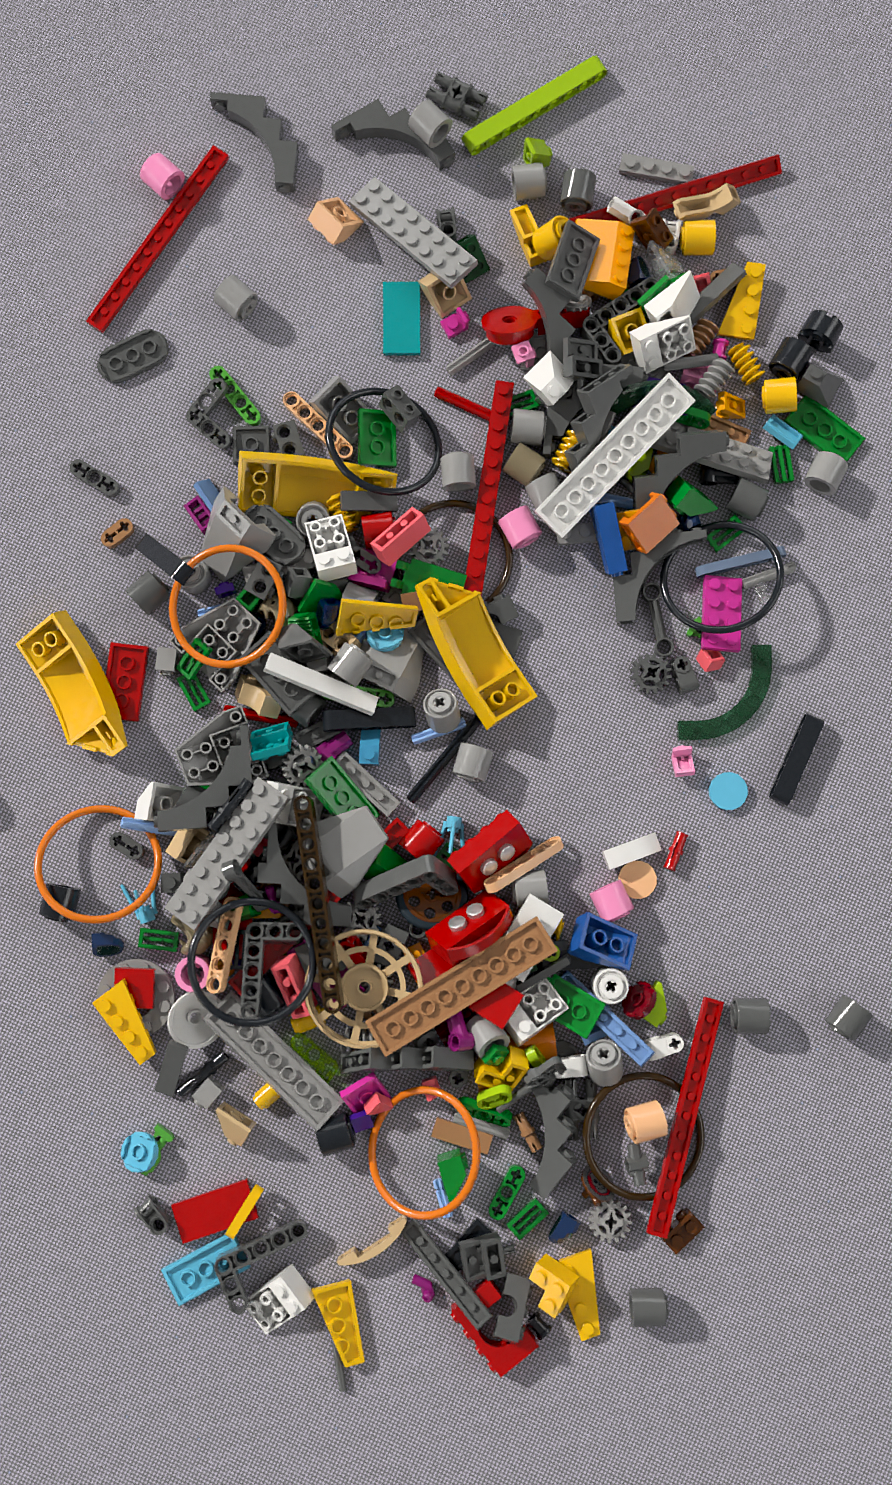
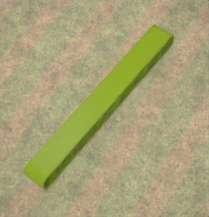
(534, 105)

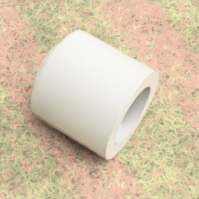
(599, 983)

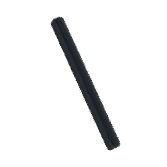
(443, 759)

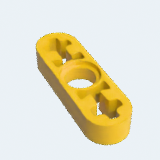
(244, 1211)

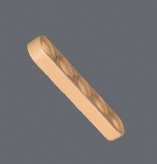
(313, 418)
(523, 864)
(218, 953)

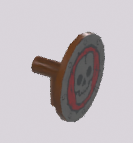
(594, 1188)

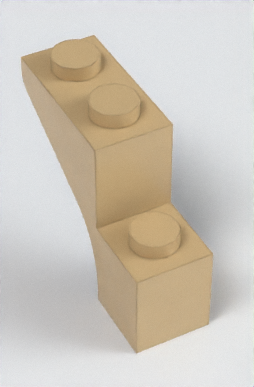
(704, 205)

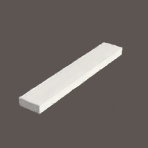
(321, 684)

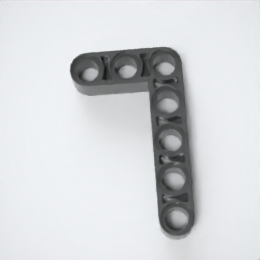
(610, 311)
(404, 878)
(258, 961)
(253, 1255)

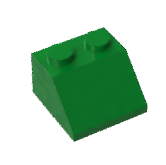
(688, 499)
(452, 1170)

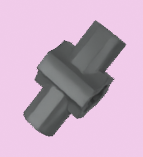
(636, 1164)

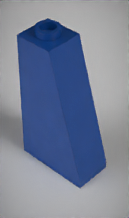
(609, 538)

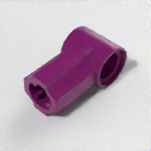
(334, 746)
(459, 1037)

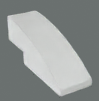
(631, 851)

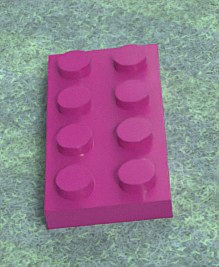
(720, 608)

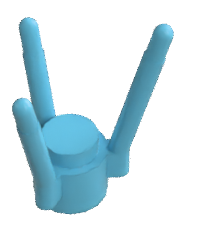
(453, 825)
(144, 913)

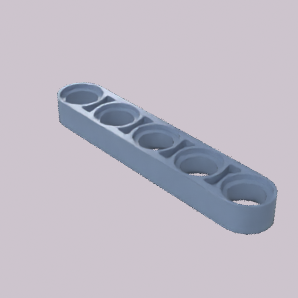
(737, 562)

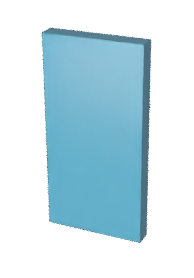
(196, 1272)

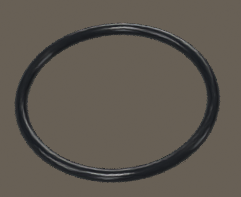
(358, 481)
(746, 623)
(192, 970)

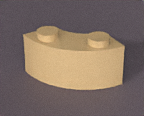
(254, 695)

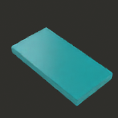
(401, 318)

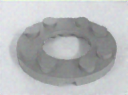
(164, 993)

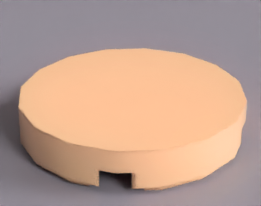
(638, 879)

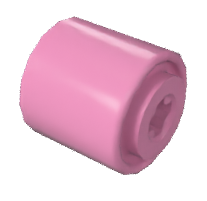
(162, 176)
(520, 527)
(612, 901)
(181, 972)

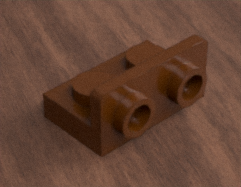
(652, 228)
(682, 1230)

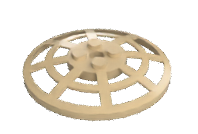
(361, 973)

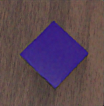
(361, 1121)

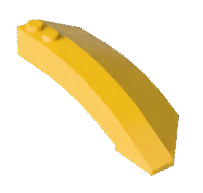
(294, 480)
(473, 651)
(74, 684)

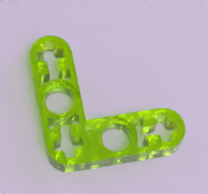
(319, 1064)

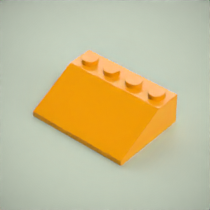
(612, 258)

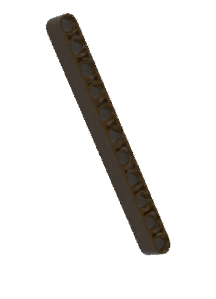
(315, 913)

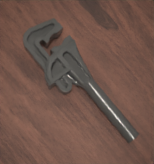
(537, 1078)

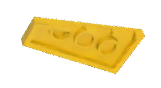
(743, 310)
(370, 615)
(122, 1016)
(583, 1297)
(340, 1316)

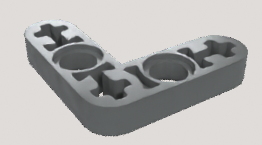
(204, 418)

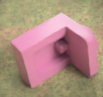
(524, 353)
(682, 761)

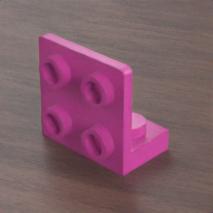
(377, 581)

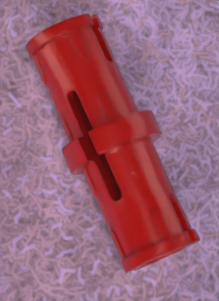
(675, 851)

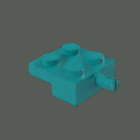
(271, 741)

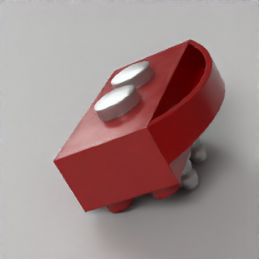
(490, 850)
(470, 928)

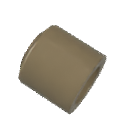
(524, 465)

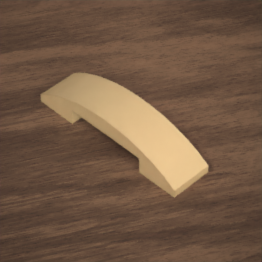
(353, 1256)

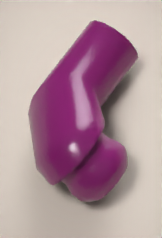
(271, 895)
(426, 1287)

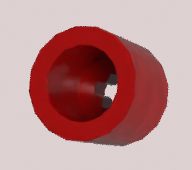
(374, 525)
(421, 839)

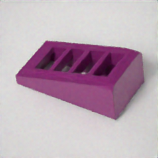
(192, 504)

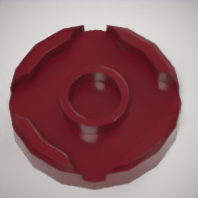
(639, 1000)

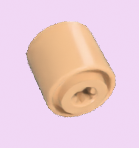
(645, 1122)

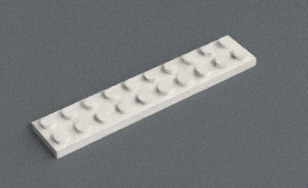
(614, 455)

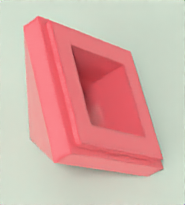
(702, 281)

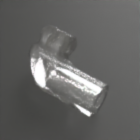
(762, 594)

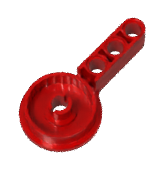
(516, 324)

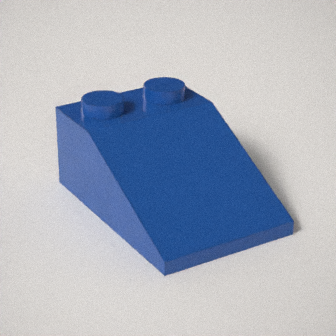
(602, 942)

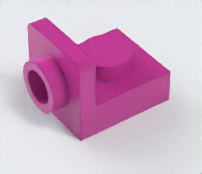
(455, 323)

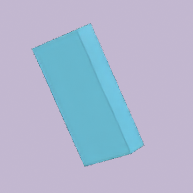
(782, 431)

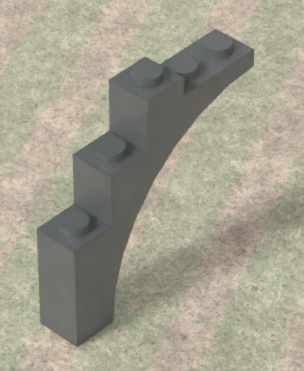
(628, 587)
(291, 890)
(558, 1129)

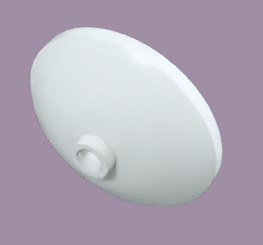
(187, 1030)

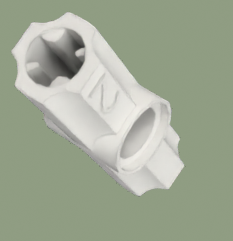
(623, 210)

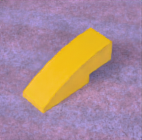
(525, 227)

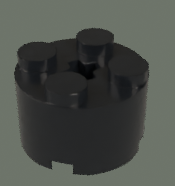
(821, 331)

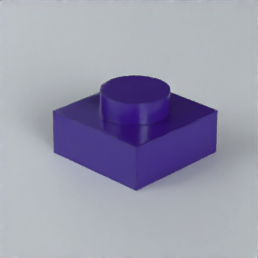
(225, 589)

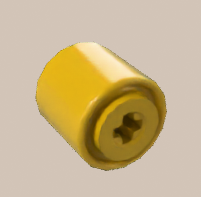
(548, 236)
(698, 237)
(779, 395)

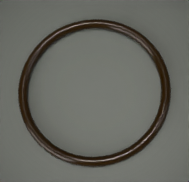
(508, 549)
(587, 1129)

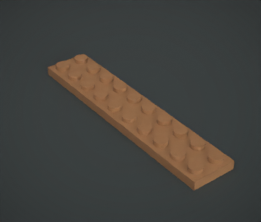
(461, 986)

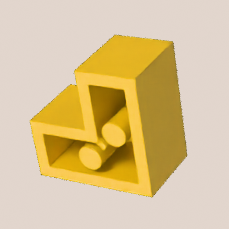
(507, 1073)
(557, 1283)

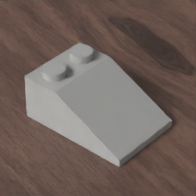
(346, 420)

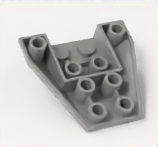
(232, 526)
(228, 632)
(396, 669)
(207, 750)
(348, 848)

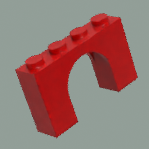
(500, 1354)

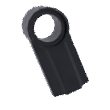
(712, 476)

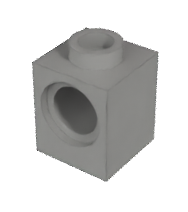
(167, 661)
(207, 1092)

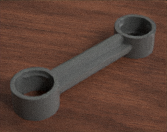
(657, 619)
(233, 872)

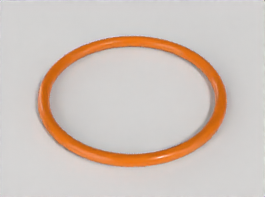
(278, 625)
(101, 918)
(426, 1215)

